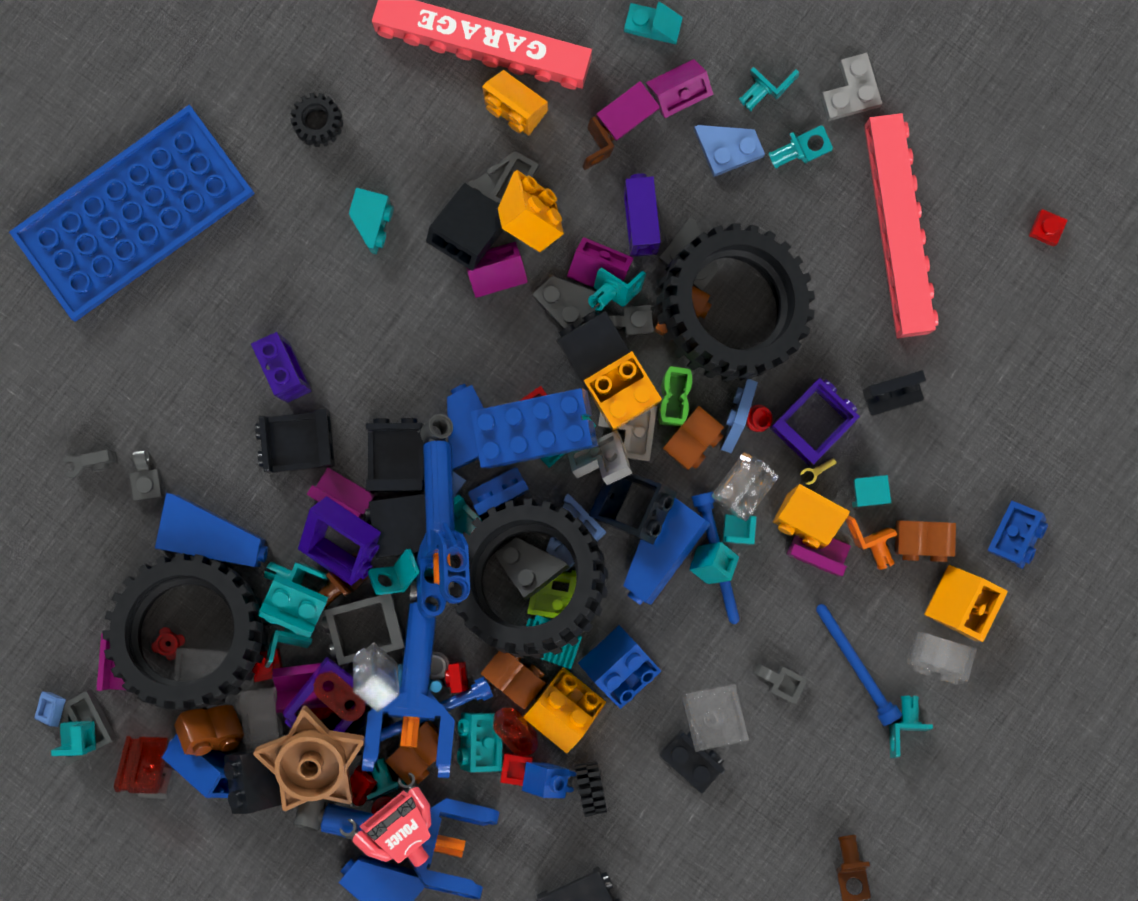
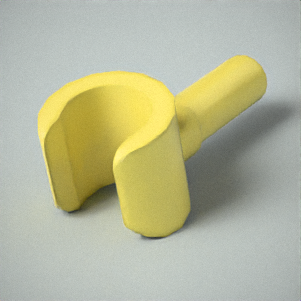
(819, 469)

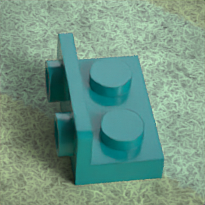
(292, 606)
(479, 743)

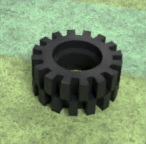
(312, 104)
(590, 789)

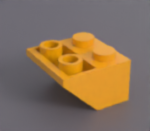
(514, 102)
(530, 212)
(622, 391)
(965, 603)
(565, 710)

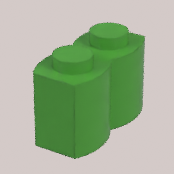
(675, 388)

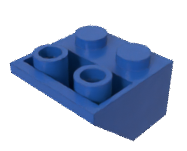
(619, 667)

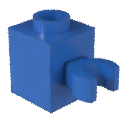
(547, 780)

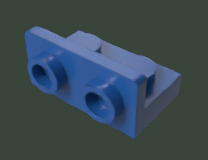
(498, 491)
(1018, 534)

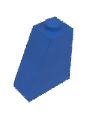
(463, 437)
(202, 772)
(379, 880)

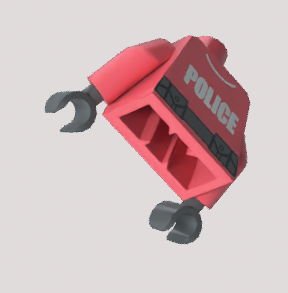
(396, 828)

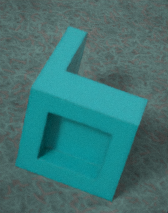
(871, 491)
(738, 530)
(714, 563)
(76, 739)

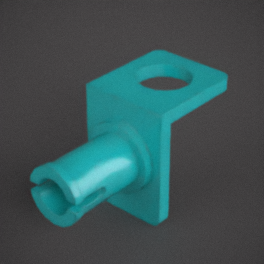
(762, 87)
(799, 148)
(614, 289)
(400, 574)
(295, 575)
(286, 637)
(909, 721)
(384, 780)

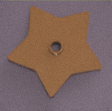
(304, 780)

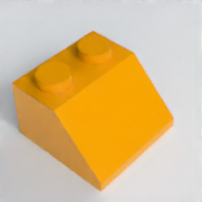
(810, 517)

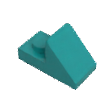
(657, 24)

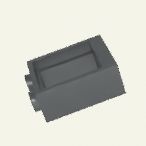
(392, 619)

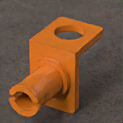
(875, 542)

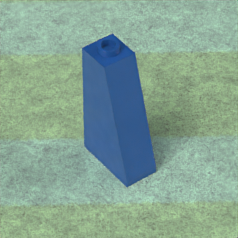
(198, 531)
(657, 563)

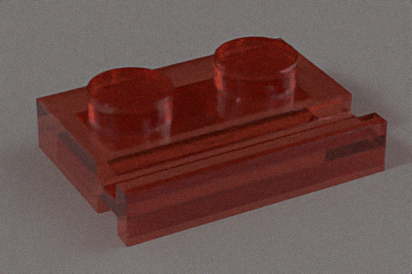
(141, 765)

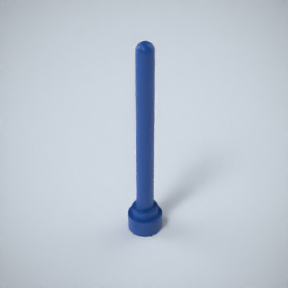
(704, 504)
(478, 691)
(886, 710)

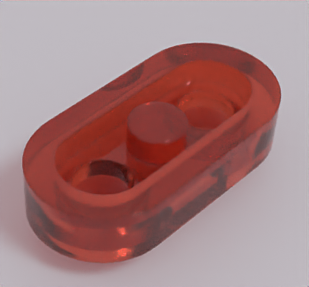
(338, 696)
(513, 729)

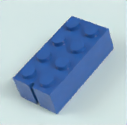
(534, 428)

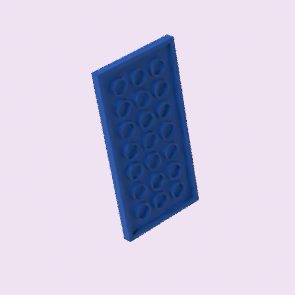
(131, 213)

